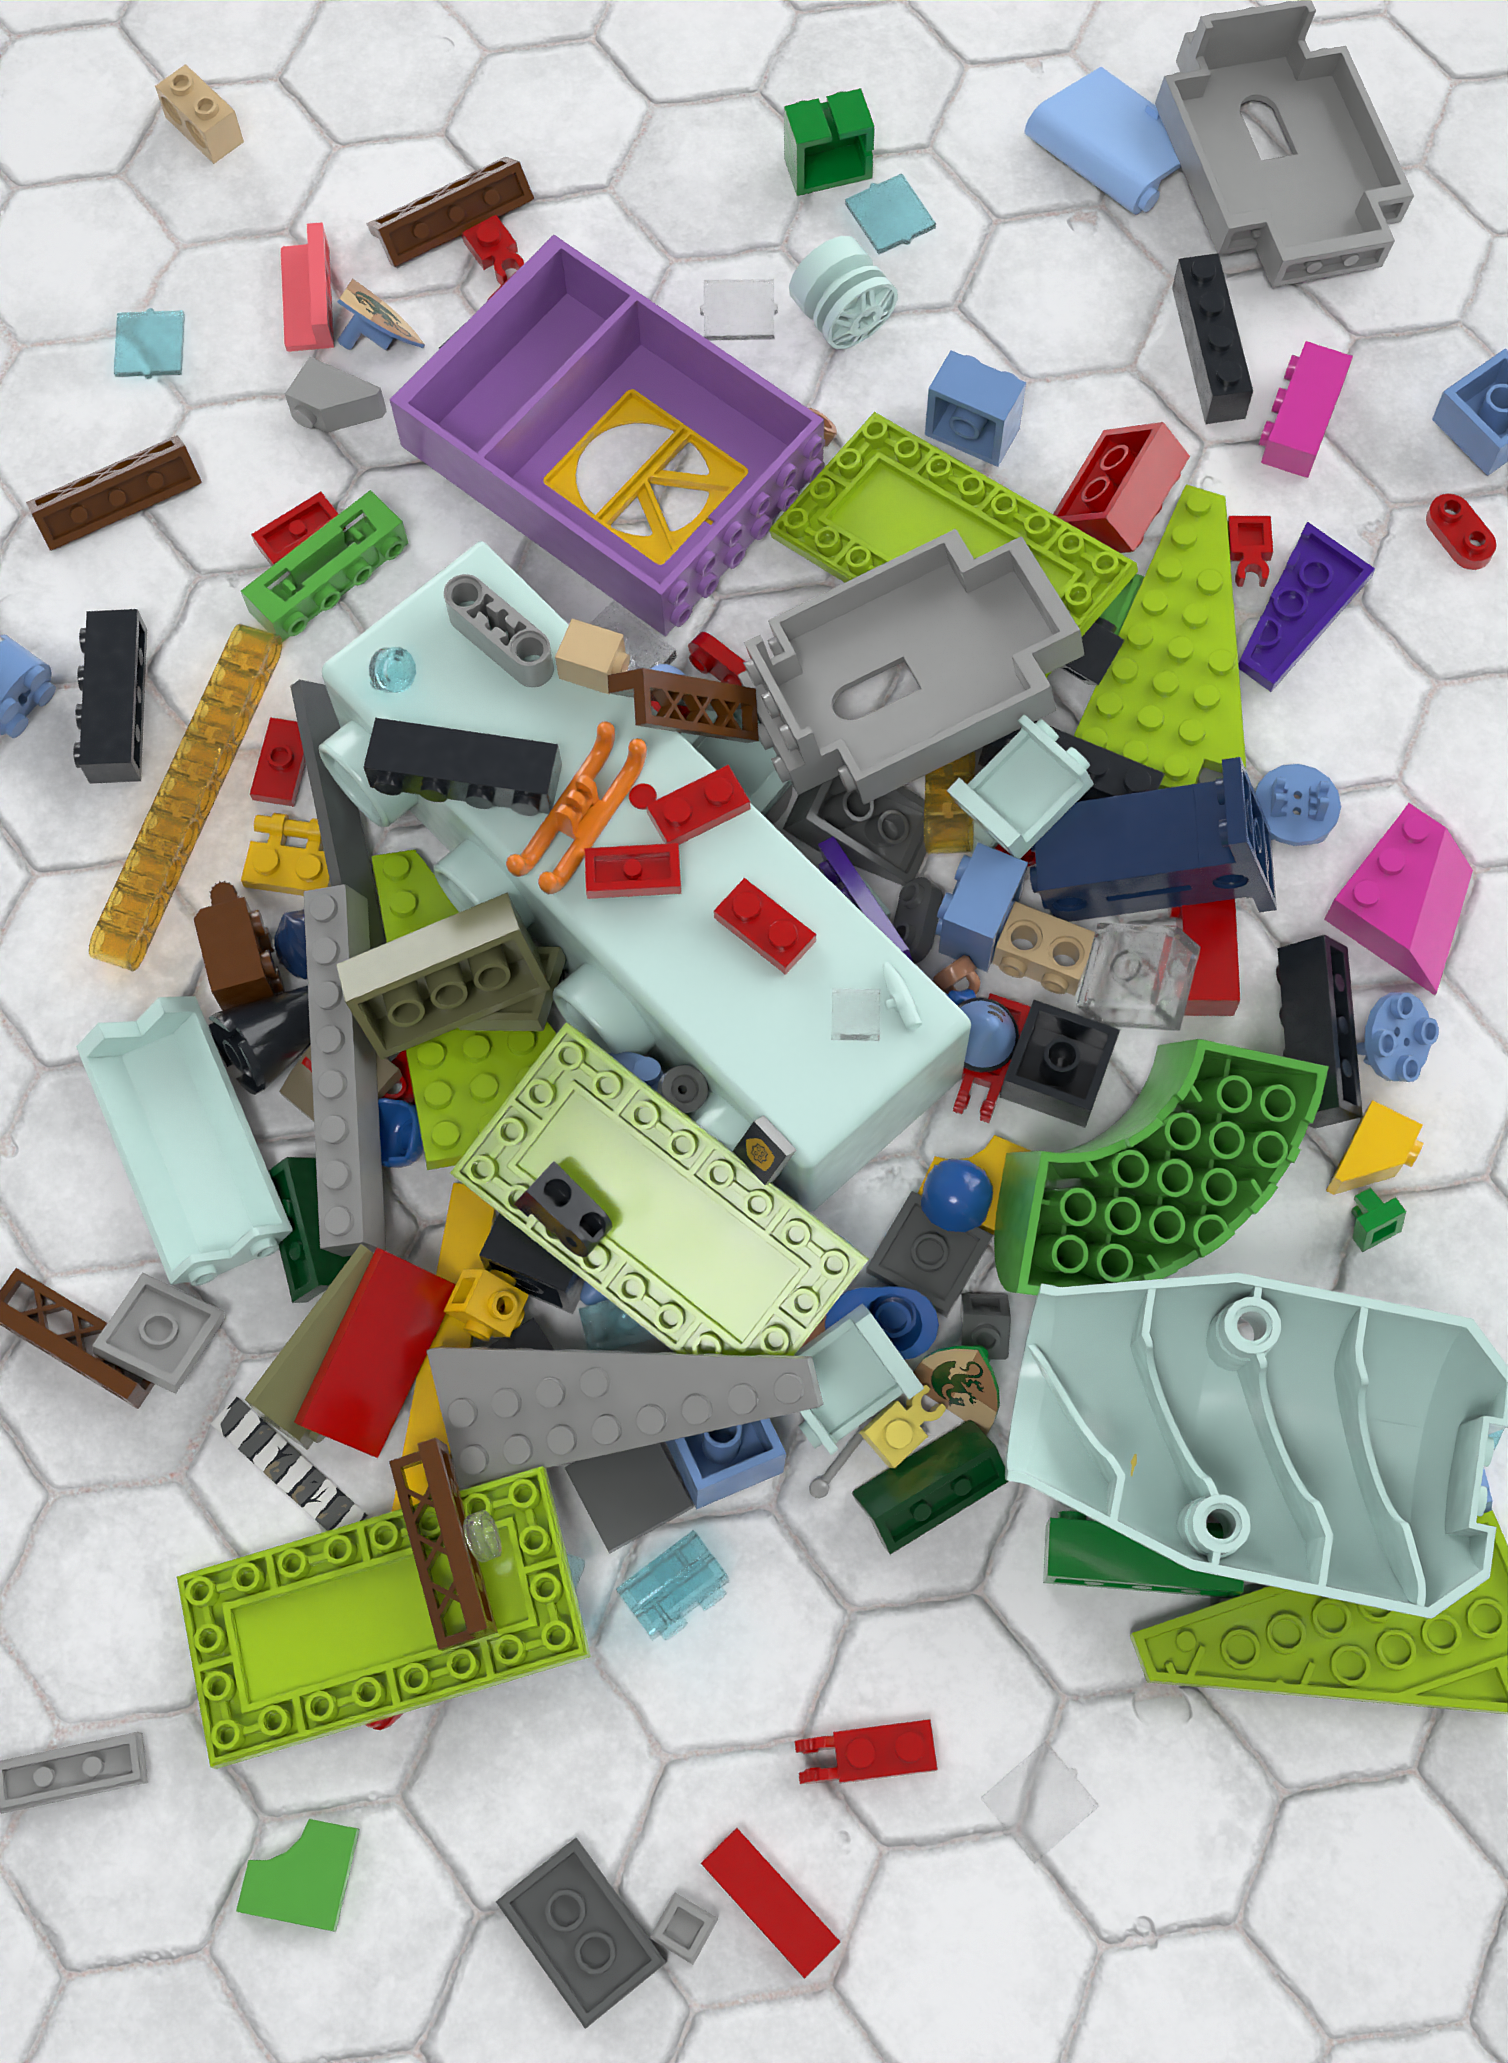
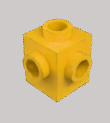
(487, 1303)

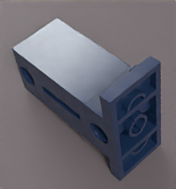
(1158, 850)

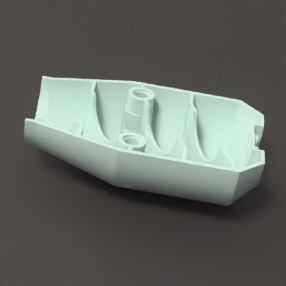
(1268, 1432)

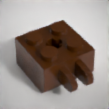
(236, 949)

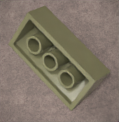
(290, 1375)

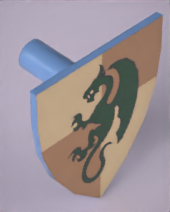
(373, 319)

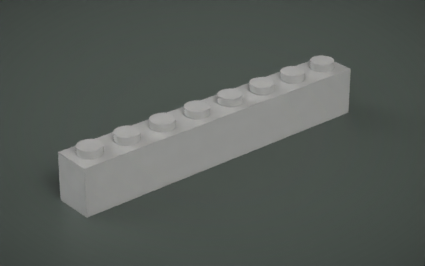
(342, 1079)

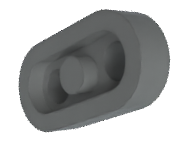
(917, 916)

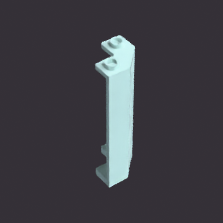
(184, 1141)

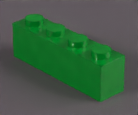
(1096, 1556)

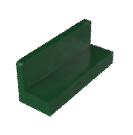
(306, 1266)
(931, 1485)

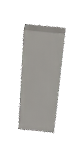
(72, 1772)

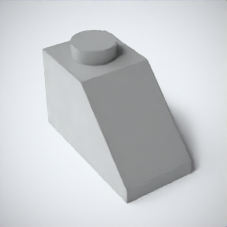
(332, 398)

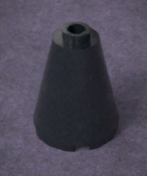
(263, 1036)

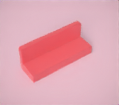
(307, 292)

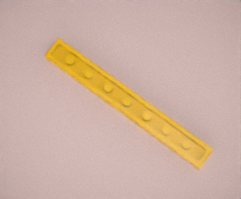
(464, 1236)

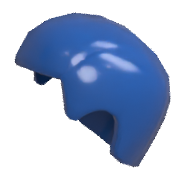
(399, 1133)
(957, 1195)

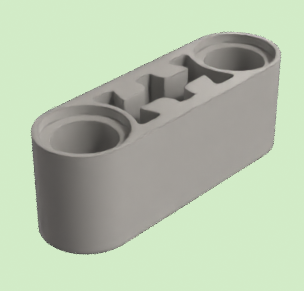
(522, 635)

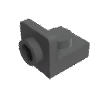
(986, 1323)

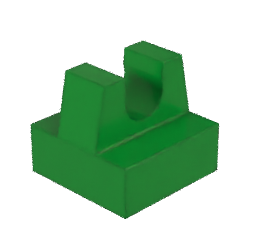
(1376, 1219)

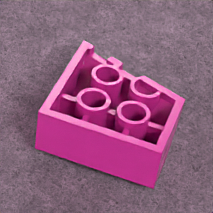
(1407, 898)

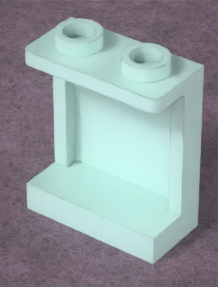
(748, 762)
(1024, 787)
(856, 1377)

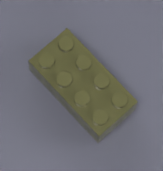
(442, 976)

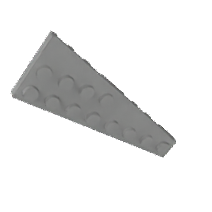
(560, 1407)

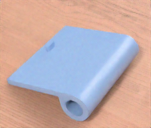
(1107, 138)

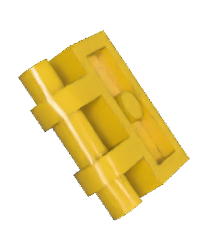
(282, 867)

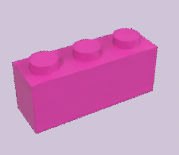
(1304, 408)

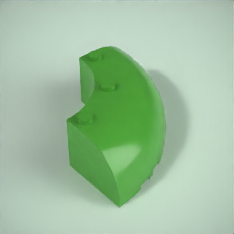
(1163, 1179)

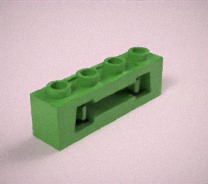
(325, 567)

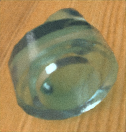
(392, 670)

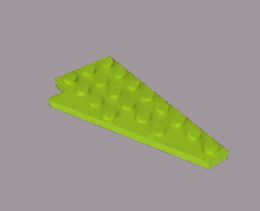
(1176, 676)
(462, 1073)
(1343, 1649)

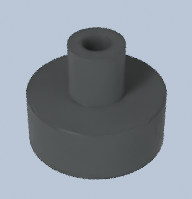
(691, 1085)

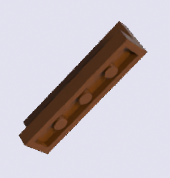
(451, 210)
(114, 492)
(696, 695)
(59, 1345)
(450, 1514)

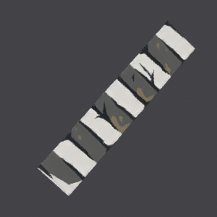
(286, 1467)

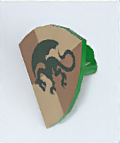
(962, 1382)

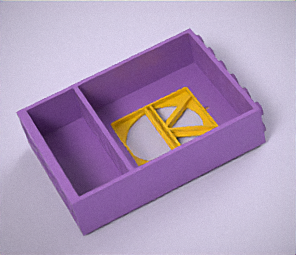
(558, 365)

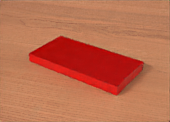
(376, 1353)

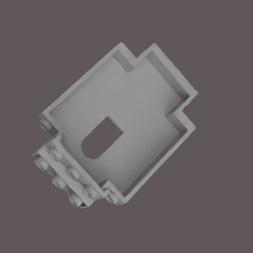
(1303, 211)
(963, 625)

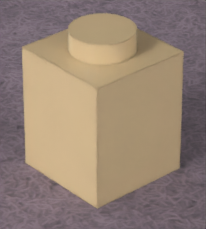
(590, 655)

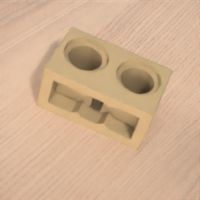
(199, 113)
(1049, 939)

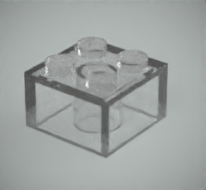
(1138, 976)

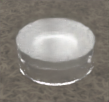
(482, 1536)

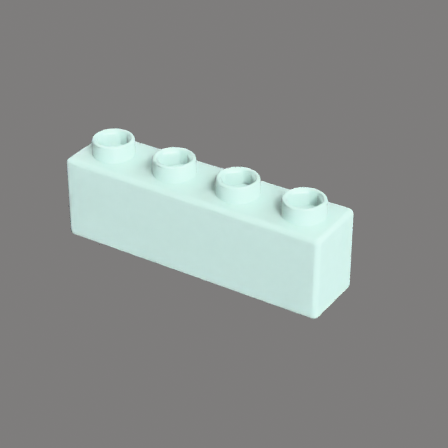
(658, 967)

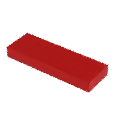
(770, 1903)

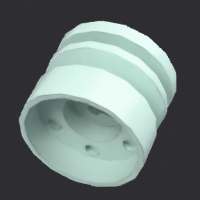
(843, 292)

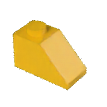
(1377, 1149)

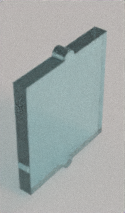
(890, 213)
(149, 343)

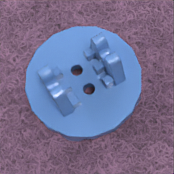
(1317, 805)
(1398, 1037)

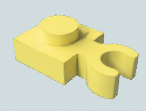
(898, 1430)

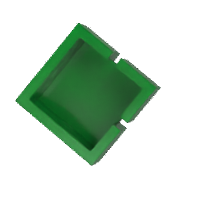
(828, 142)

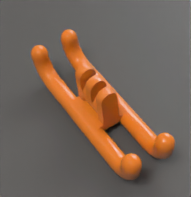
(580, 811)

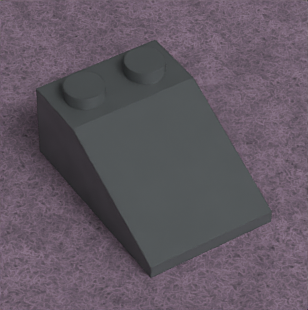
(875, 836)

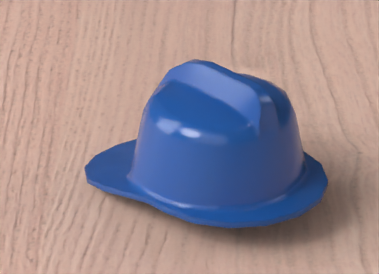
(901, 1312)

